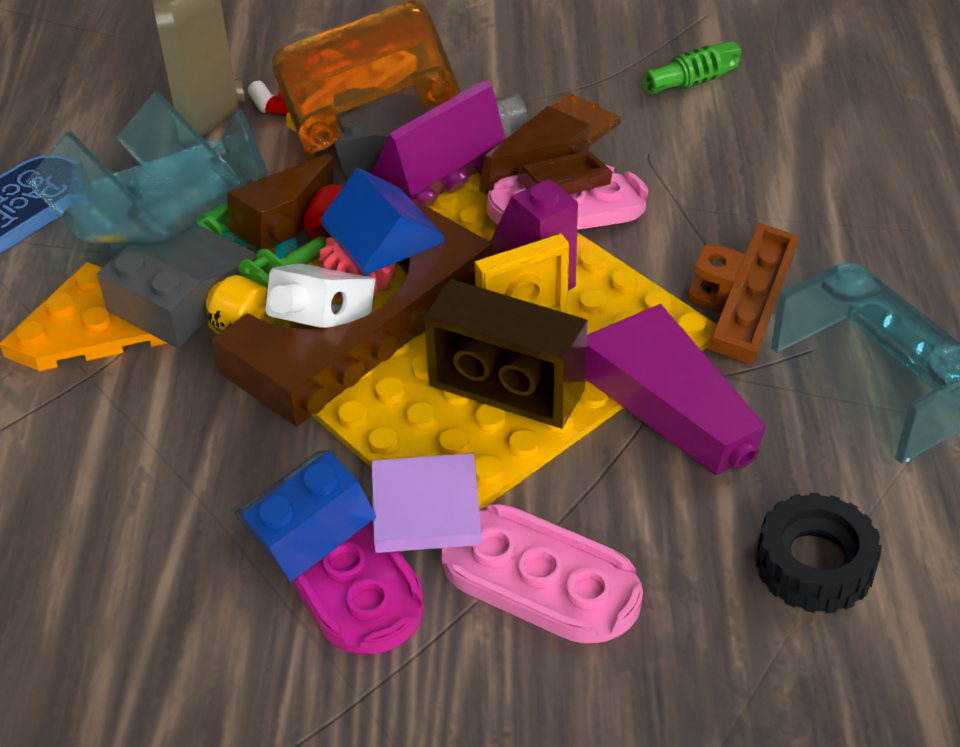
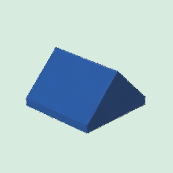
(378, 223)

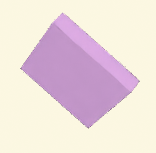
(425, 503)

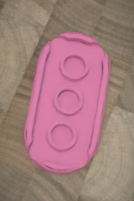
(601, 206)
(547, 576)

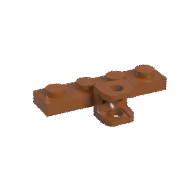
(744, 289)

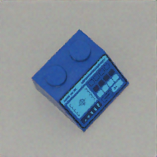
(307, 513)

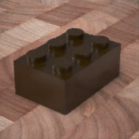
(506, 352)

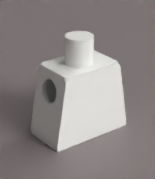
(306, 292)

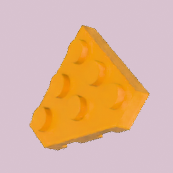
(72, 325)

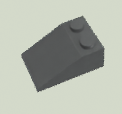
(368, 126)
(168, 283)

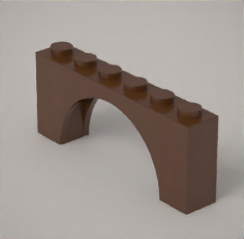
(307, 368)

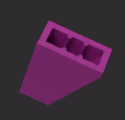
(537, 215)

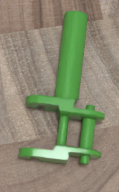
(267, 260)

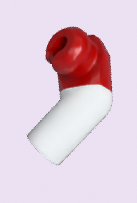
(266, 101)

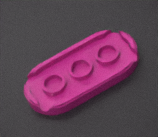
(362, 597)

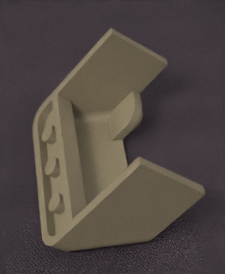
(198, 61)

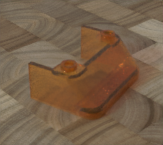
(360, 66)

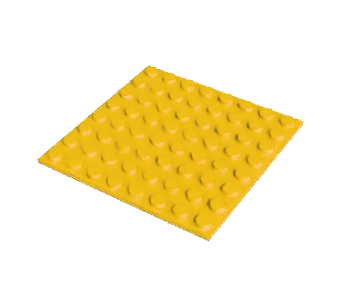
(401, 416)

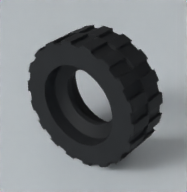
(809, 586)

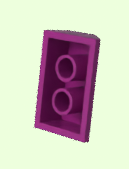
(442, 145)

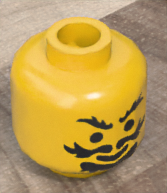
(235, 298)

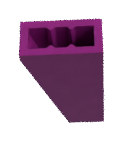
(674, 389)

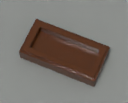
(570, 172)

